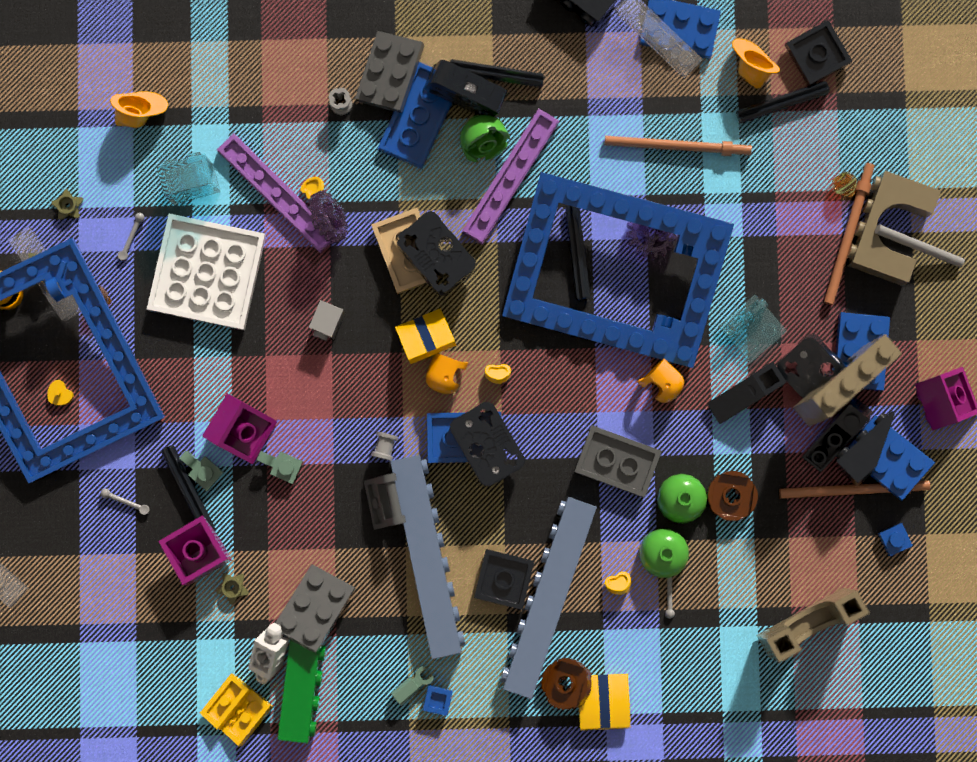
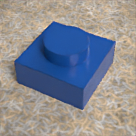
(895, 539)
(437, 700)

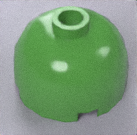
(483, 137)
(681, 498)
(664, 553)

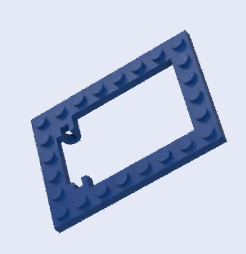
(697, 237)
(68, 267)

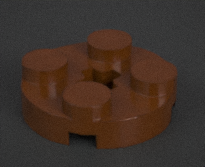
(743, 487)
(580, 683)

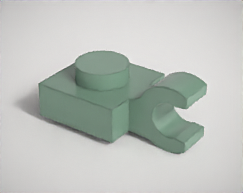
(283, 466)
(203, 471)

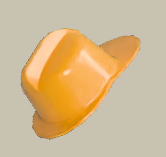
(753, 63)
(137, 107)

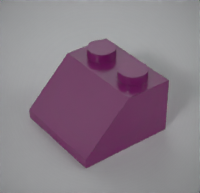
(947, 398)
(239, 428)
(195, 551)

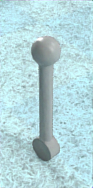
(123, 255)
(144, 509)
(669, 612)

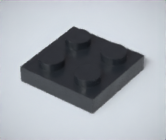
(818, 53)
(504, 579)

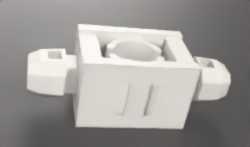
(268, 653)

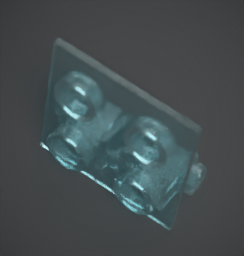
(752, 328)

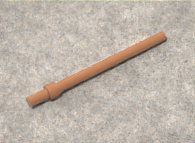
(726, 148)
(863, 188)
(843, 490)

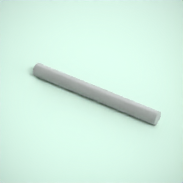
(919, 246)

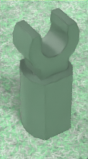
(410, 687)

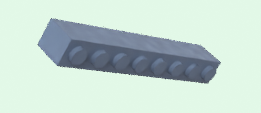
(426, 557)
(549, 597)

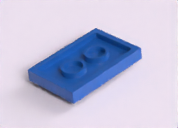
(692, 23)
(855, 332)
(441, 442)
(899, 464)

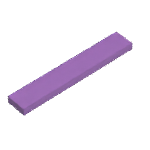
(510, 176)
(272, 189)

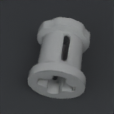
(340, 93)
(384, 446)

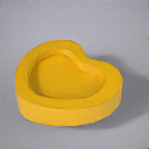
(312, 186)
(497, 374)
(59, 394)
(618, 584)

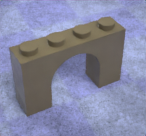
(869, 252)
(862, 369)
(838, 608)

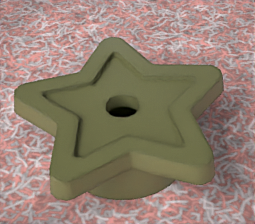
(61, 202)
(226, 590)

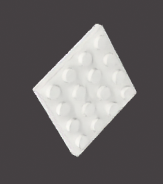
(206, 272)

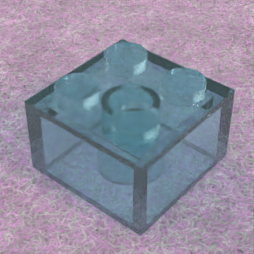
(188, 178)

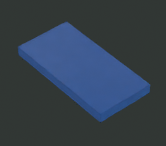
(415, 130)

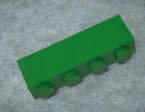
(300, 694)

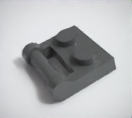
(384, 501)

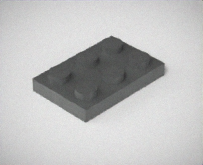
(389, 71)
(617, 461)
(314, 608)

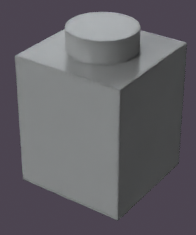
(326, 320)

